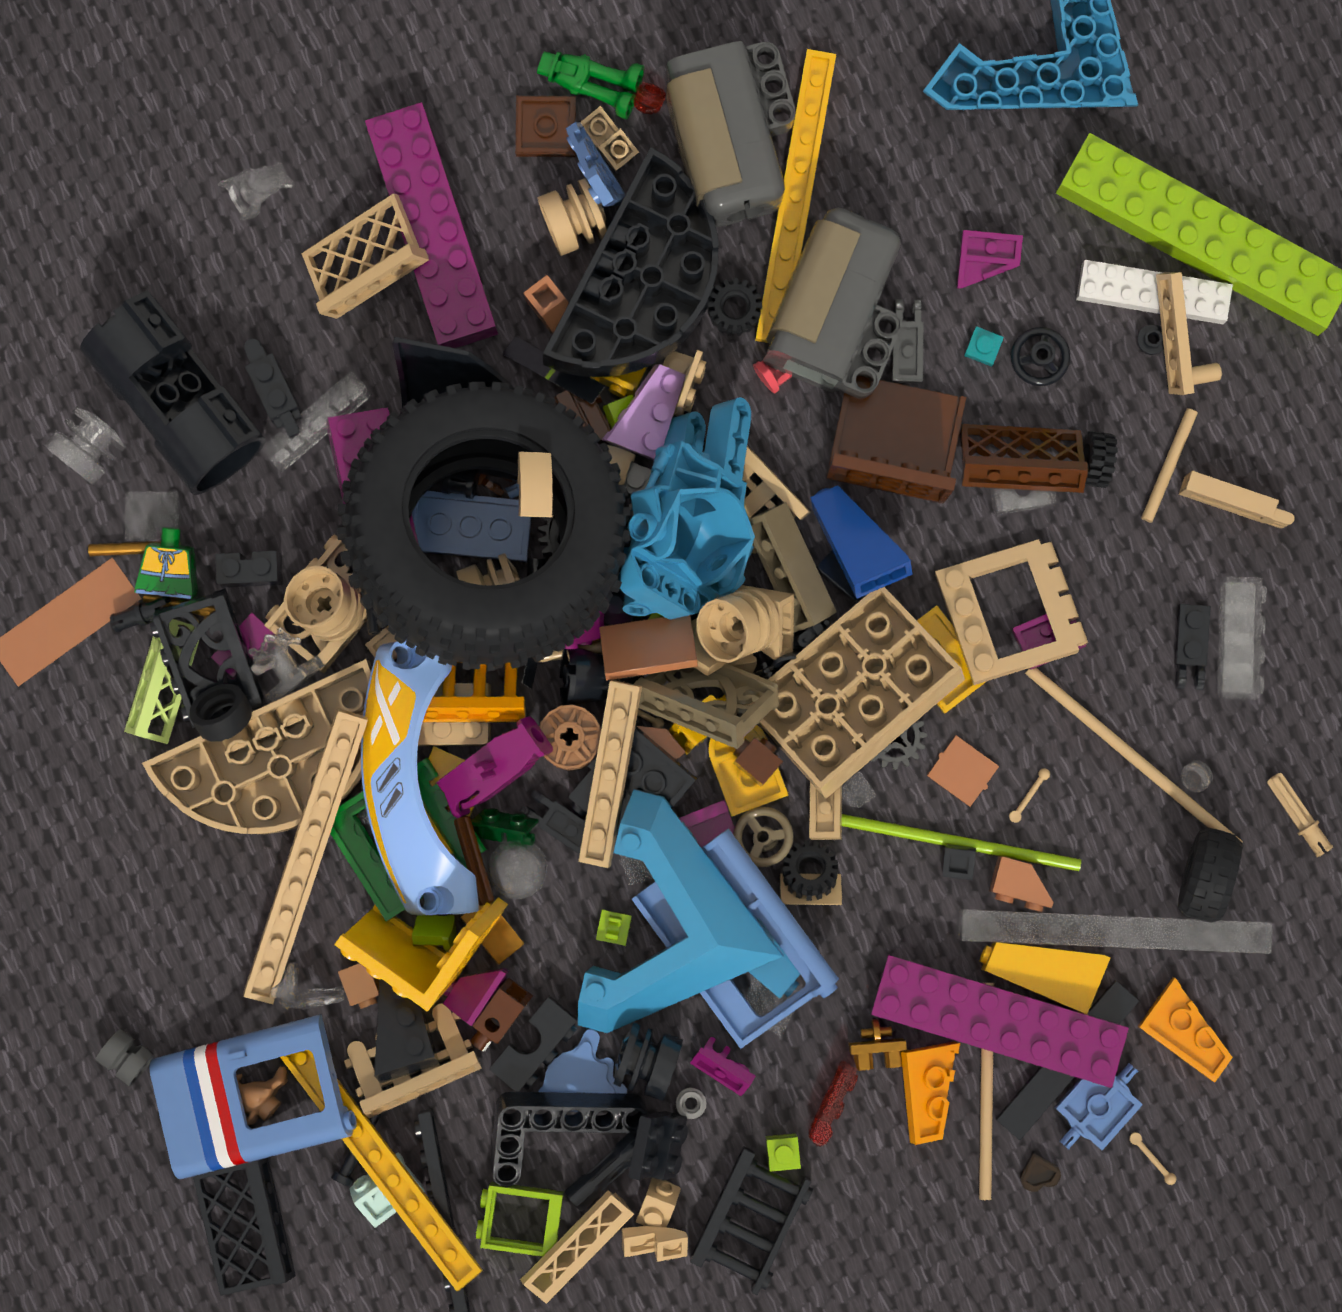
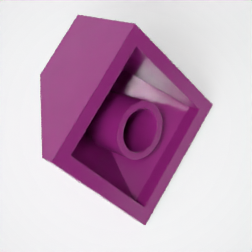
(473, 993)

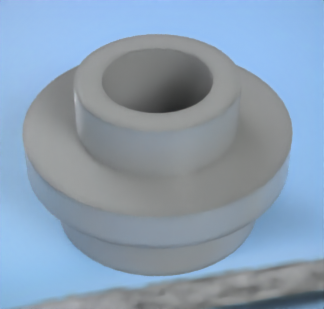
(695, 1112)

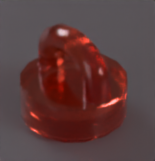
(651, 96)

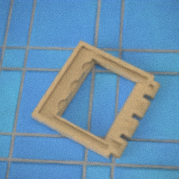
(970, 623)

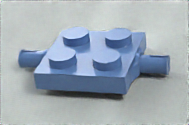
(1098, 1110)

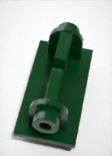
(492, 825)

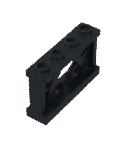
(221, 620)

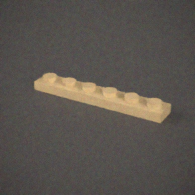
(610, 773)

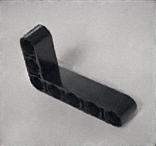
(555, 1120)

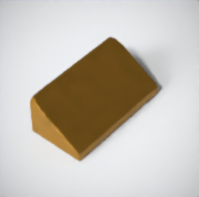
(501, 939)

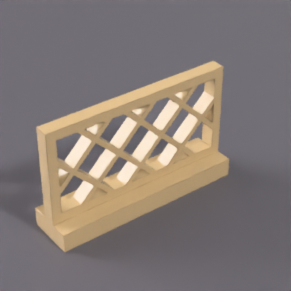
(371, 280)

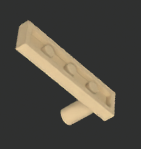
(1180, 373)

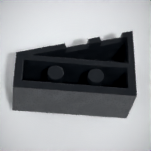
(402, 1037)

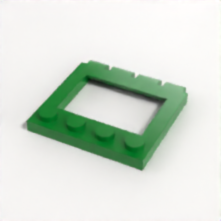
(363, 853)

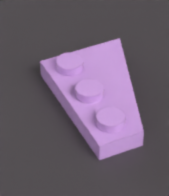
(648, 417)

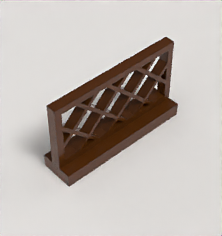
(1021, 470)

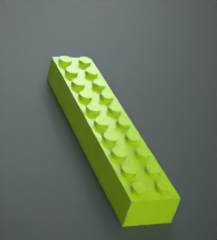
(1204, 234)

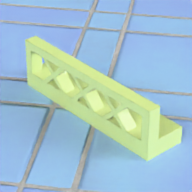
(148, 690)

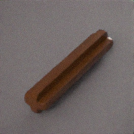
(473, 858)

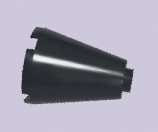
(585, 677)

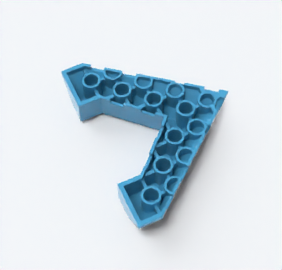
(1083, 72)
(720, 930)

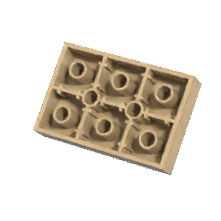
(857, 690)

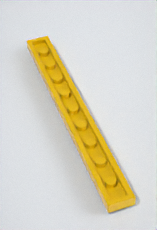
(798, 183)
(393, 1181)

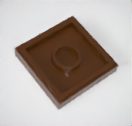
(543, 125)

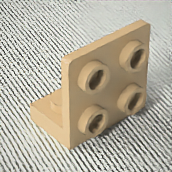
(694, 370)

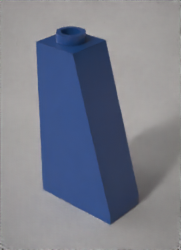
(860, 545)

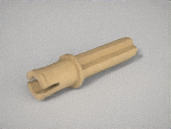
(1299, 814)

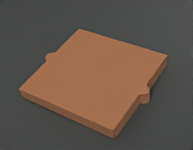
(963, 771)

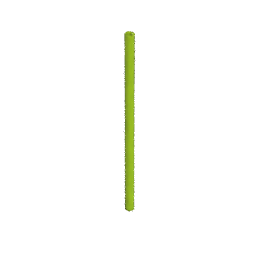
(943, 839)

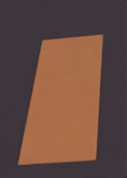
(66, 621)

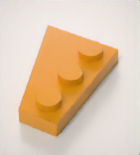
(1182, 1030)
(926, 1086)

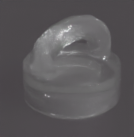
(1196, 776)

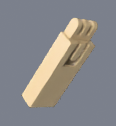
(1235, 499)

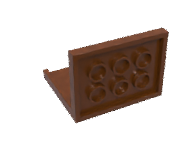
(898, 440)

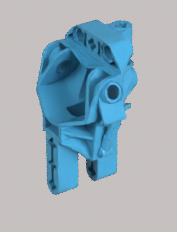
(691, 517)

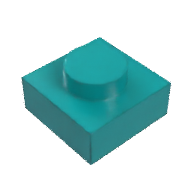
(983, 346)

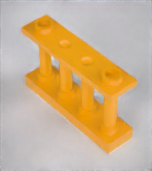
(478, 706)

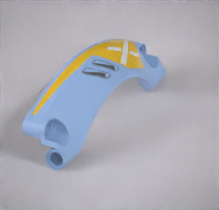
(401, 829)

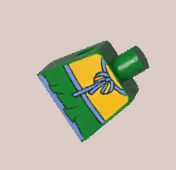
(168, 568)

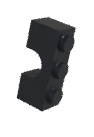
(518, 1067)

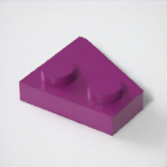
(986, 255)

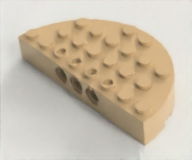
(267, 769)

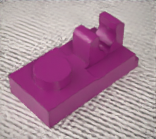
(725, 1071)

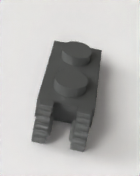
(908, 348)

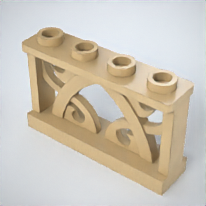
(329, 649)

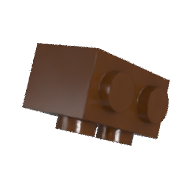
(757, 759)

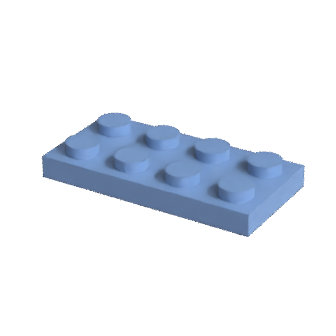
(471, 526)

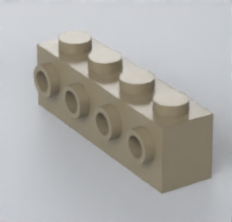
(791, 565)

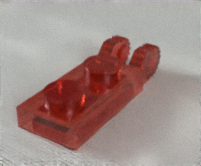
(832, 1105)

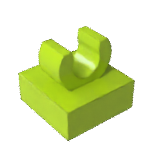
(613, 927)

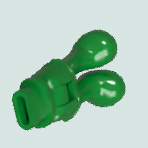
(574, 73)

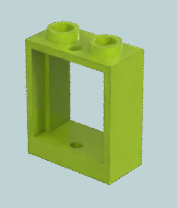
(484, 1227)

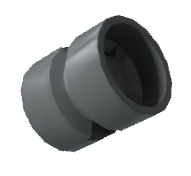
(124, 1057)

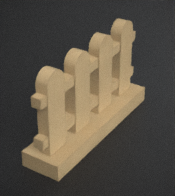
(767, 489)
(406, 1087)

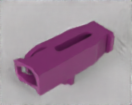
(494, 766)

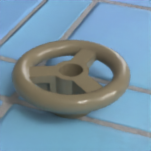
(774, 835)

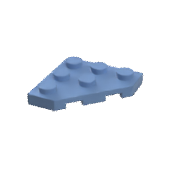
(603, 183)

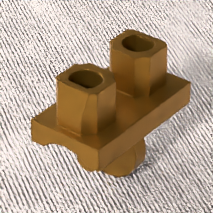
(863, 1050)

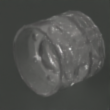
(85, 445)

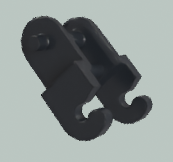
(808, 635)

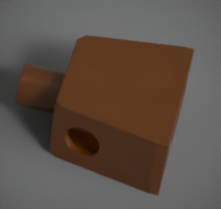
(504, 1007)

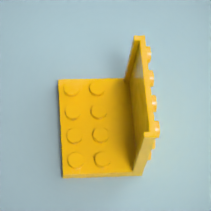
(411, 969)

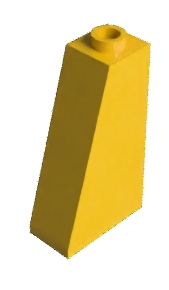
(1053, 973)

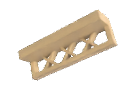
(577, 1246)

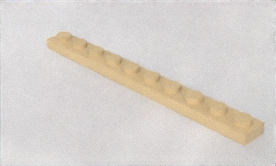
(305, 855)

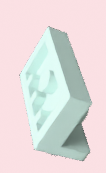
(371, 1200)

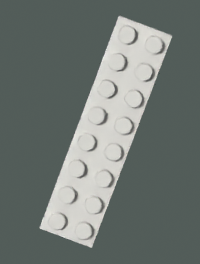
(1138, 291)

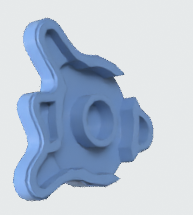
(581, 1070)

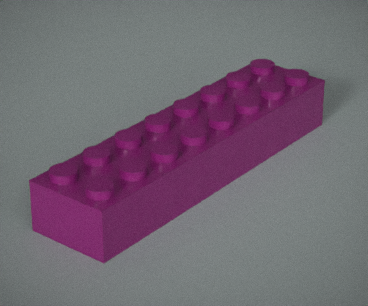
(450, 277)
(1000, 1021)

